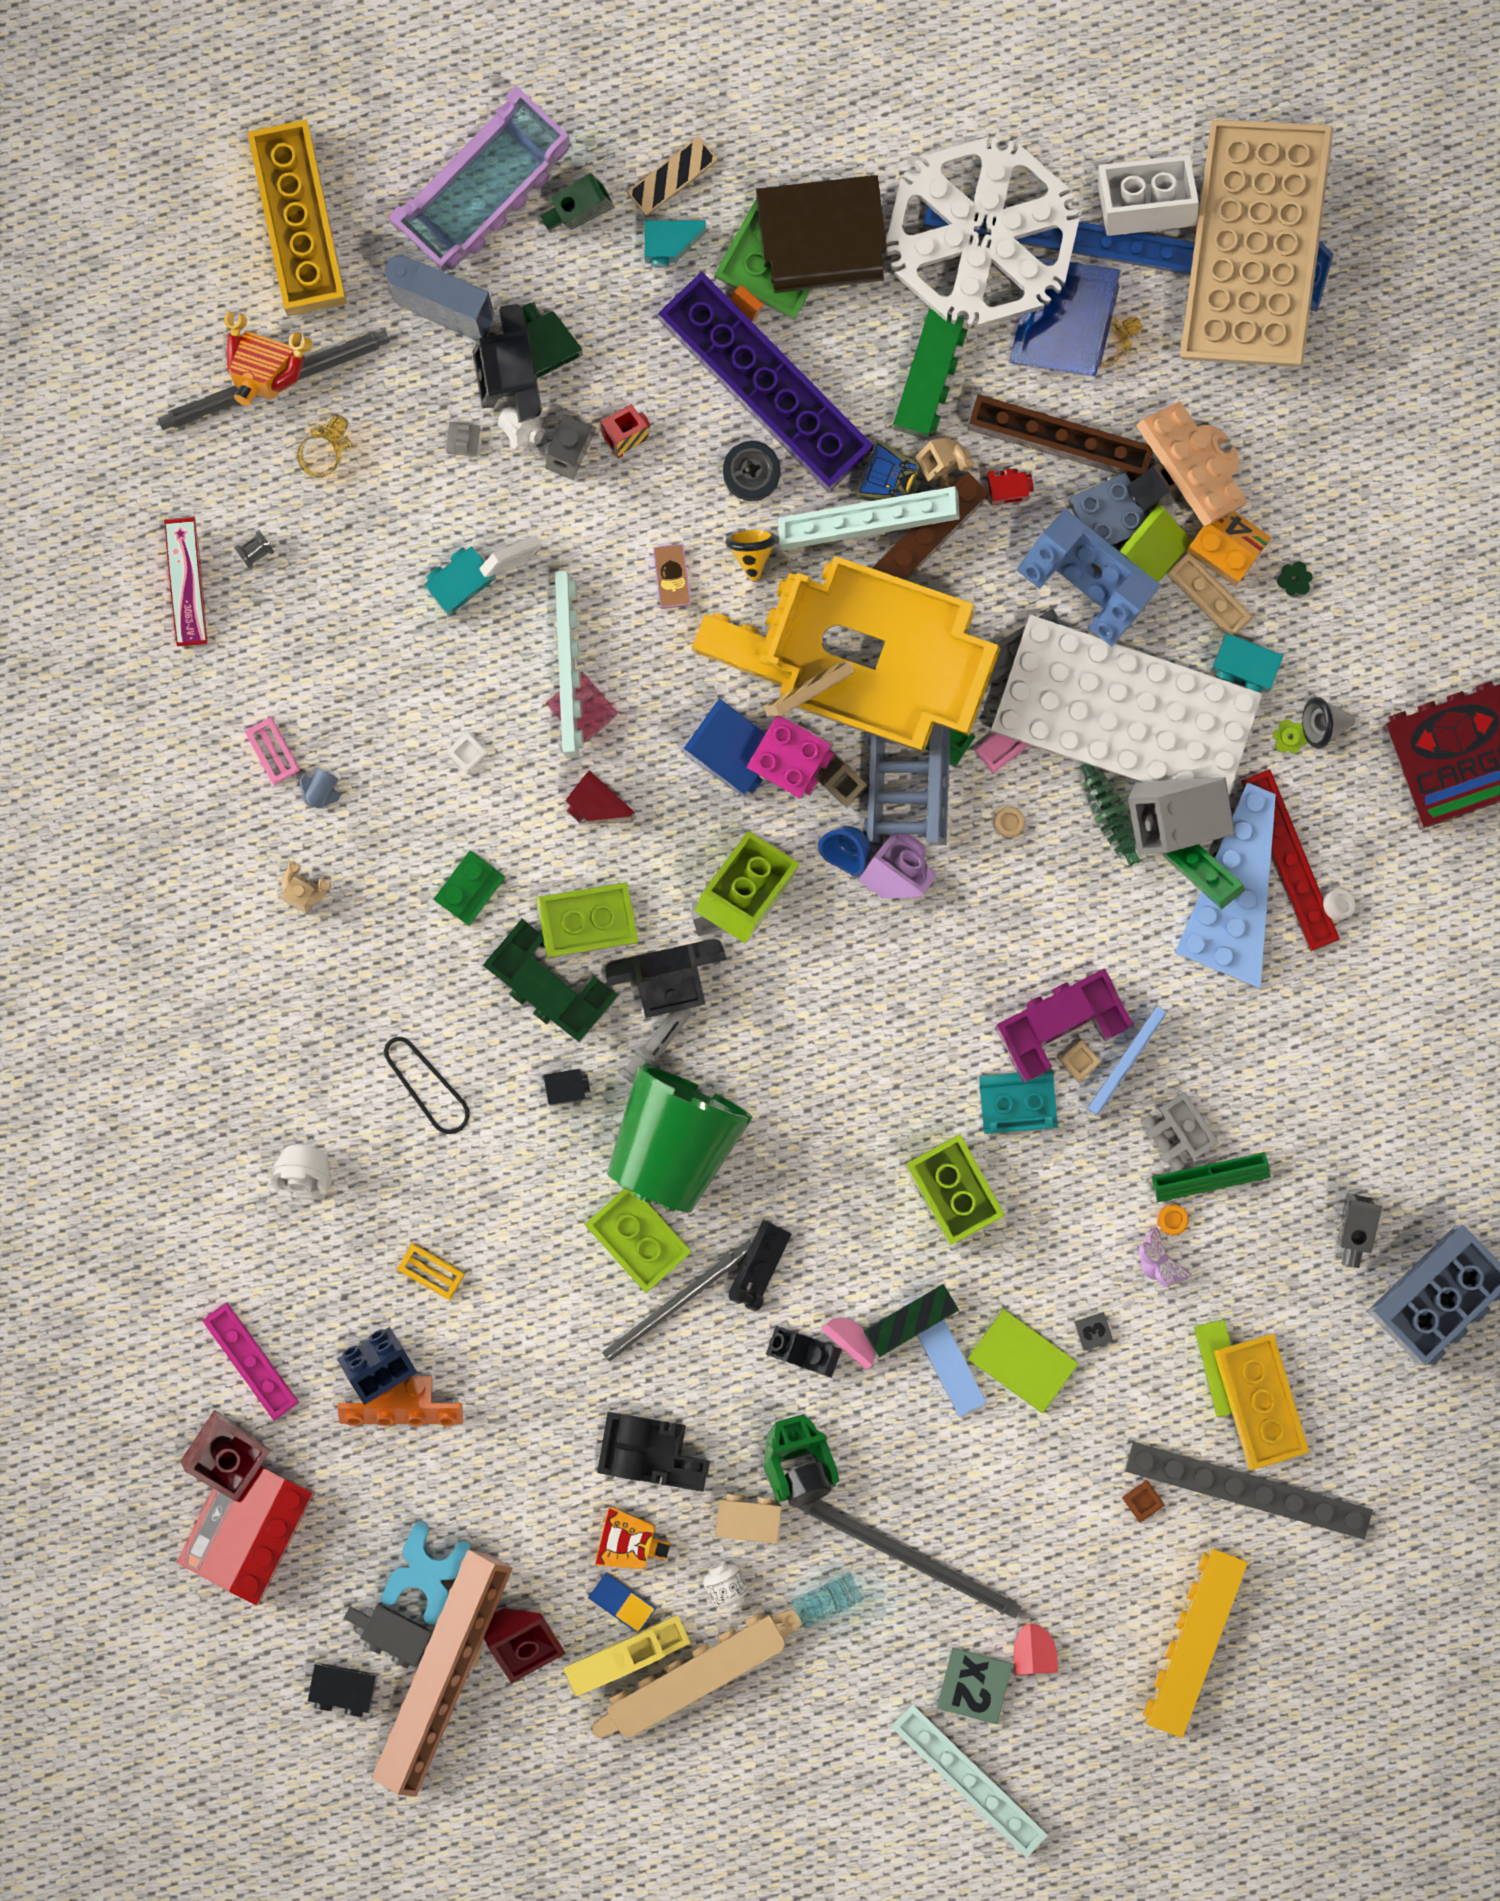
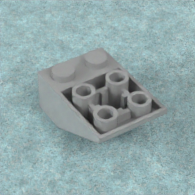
(1179, 813)

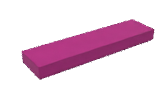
(250, 1361)

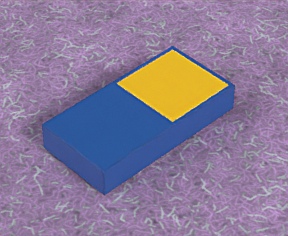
(622, 1603)

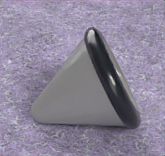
(1331, 719)

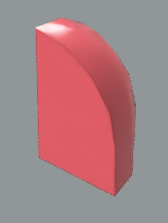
(1034, 1651)

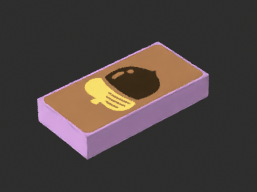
(672, 576)

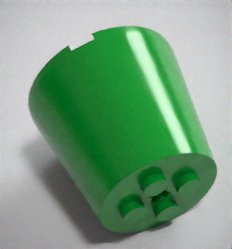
(673, 1139)

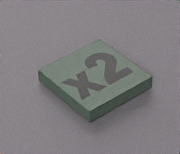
(974, 1685)

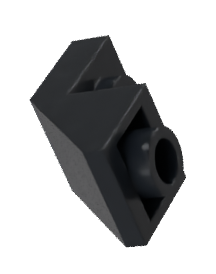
(803, 1351)

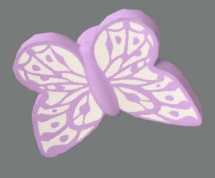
(1156, 1262)

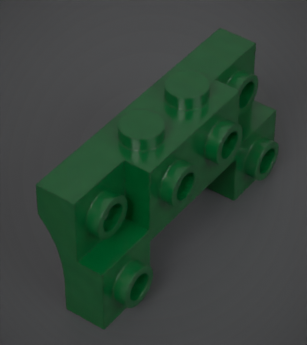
(543, 990)

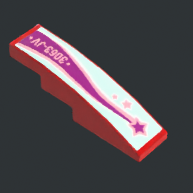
(186, 581)

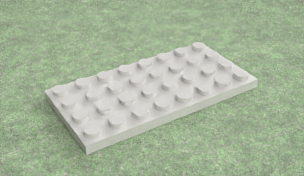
(1122, 708)

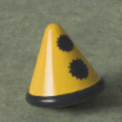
(752, 550)

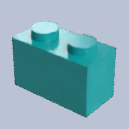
(458, 580)
(1246, 664)

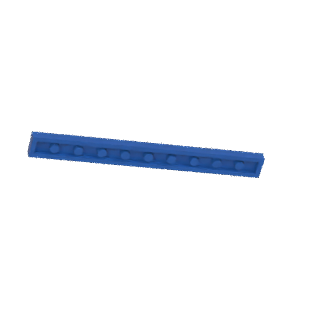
(1092, 241)

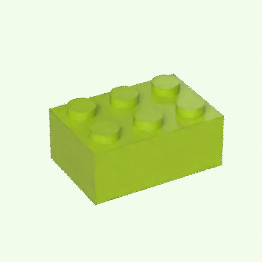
(746, 887)
(955, 1189)

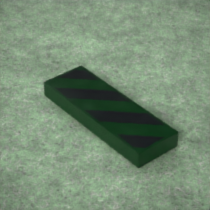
(911, 1320)

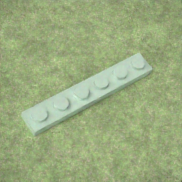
(869, 518)
(567, 652)
(969, 1780)

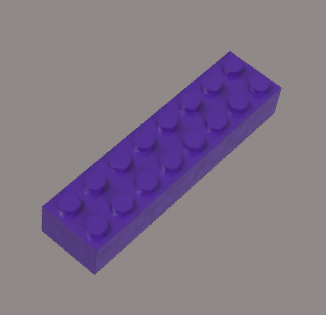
(765, 382)

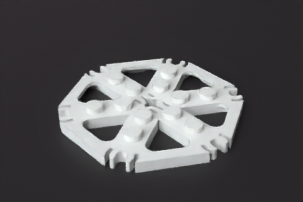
(1004, 249)

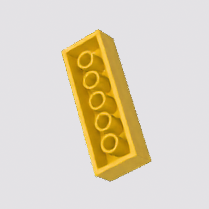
(297, 217)

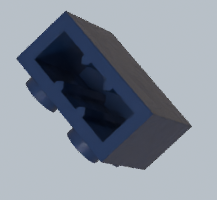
(376, 1365)

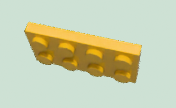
(1261, 1401)

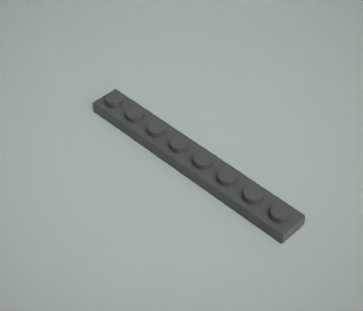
(1248, 1490)

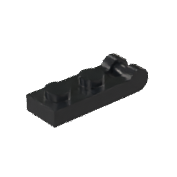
(759, 1265)

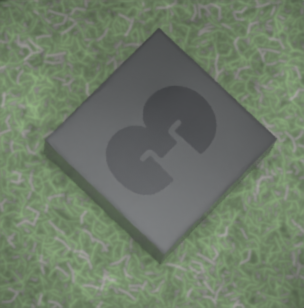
(1093, 1331)

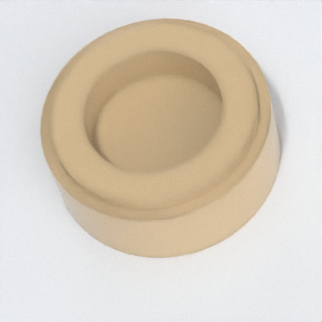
(1009, 822)

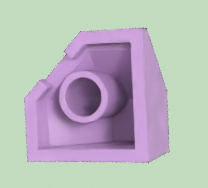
(899, 869)

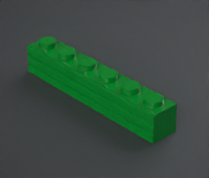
(1211, 1177)

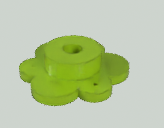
(1283, 743)

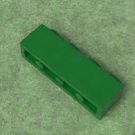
(928, 375)

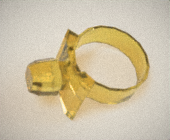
(1129, 327)
(334, 434)

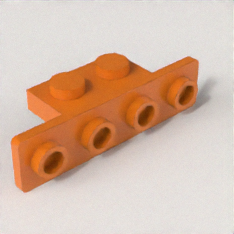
(403, 1404)

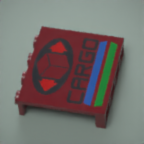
(1450, 754)

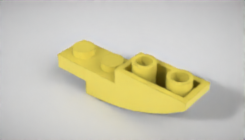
(626, 1656)

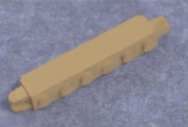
(697, 1676)

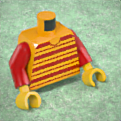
(262, 364)

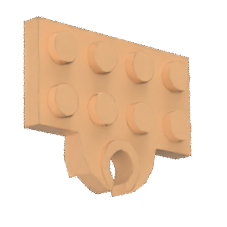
(1195, 461)

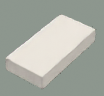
(510, 556)

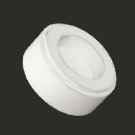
(1339, 904)

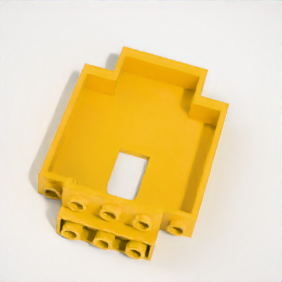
(926, 667)

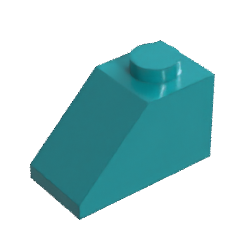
(670, 239)

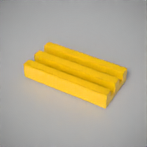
(453, 1284)

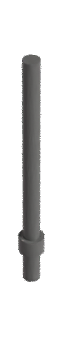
(727, 1263)

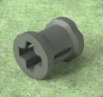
(254, 549)

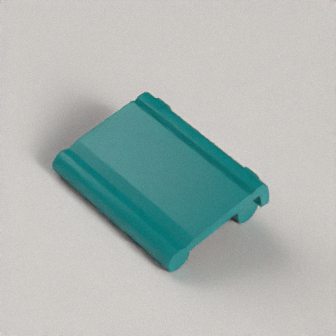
(1017, 1106)

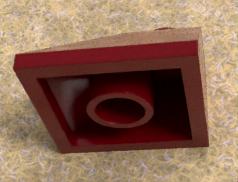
(597, 803)
(521, 1642)

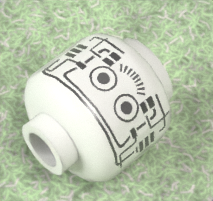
(725, 1585)

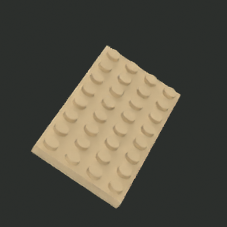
(1257, 243)

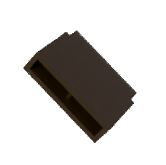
(822, 233)

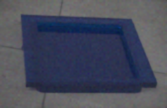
(1073, 326)

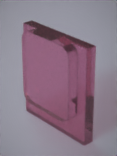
(596, 709)

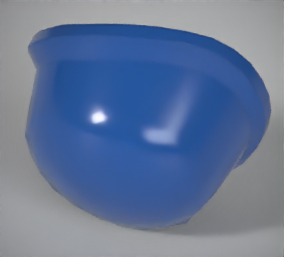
(846, 849)

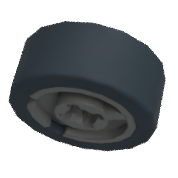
(741, 483)

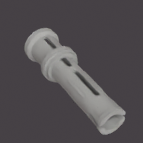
(657, 1043)

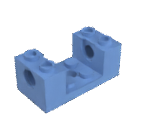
(1070, 550)

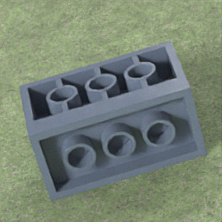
(1420, 1292)

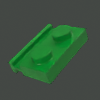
(469, 888)

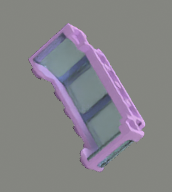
(483, 182)

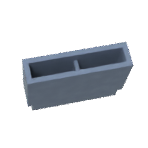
(440, 297)

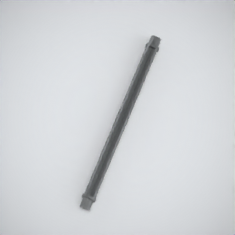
(311, 366)
(911, 1558)

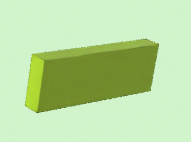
(1211, 1338)

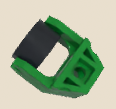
(791, 1440)

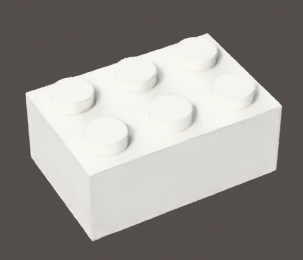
(1148, 195)

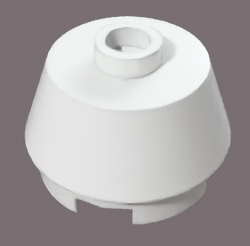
(302, 1171)

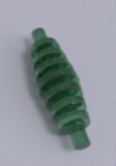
(1110, 814)

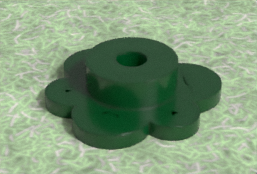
(1299, 571)

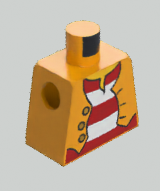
(628, 1541)

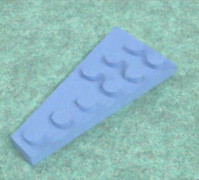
(1234, 937)

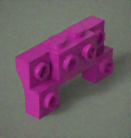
(1058, 1015)

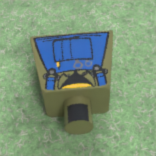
(889, 475)

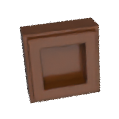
(1143, 1501)

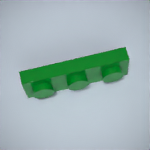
(1206, 874)

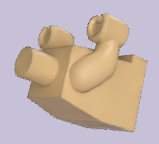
(942, 458)
(299, 892)

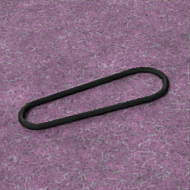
(437, 1074)

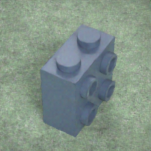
(1109, 510)

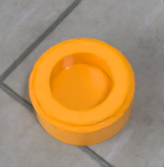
(1173, 1219)

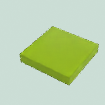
(1156, 544)

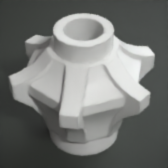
(520, 433)

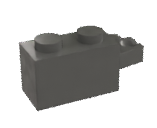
(390, 1632)

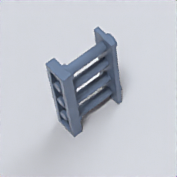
(933, 797)

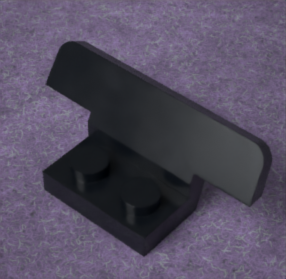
(507, 365)
(667, 977)

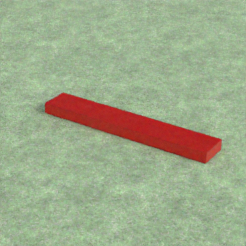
(1296, 871)

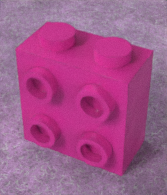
(791, 756)

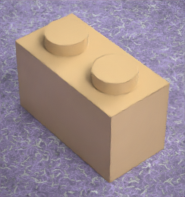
(748, 1519)

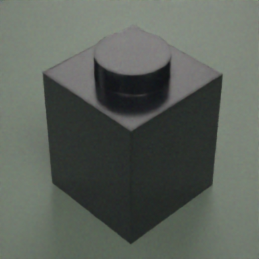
(566, 1087)

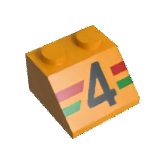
(1229, 546)

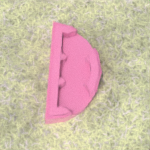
(851, 1339)

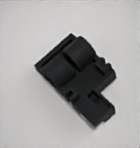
(647, 1450)

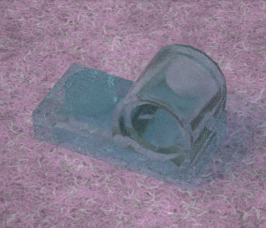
(827, 1599)

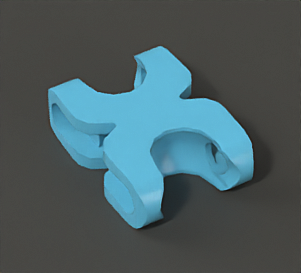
(425, 1572)

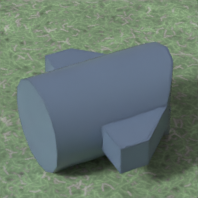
(319, 789)

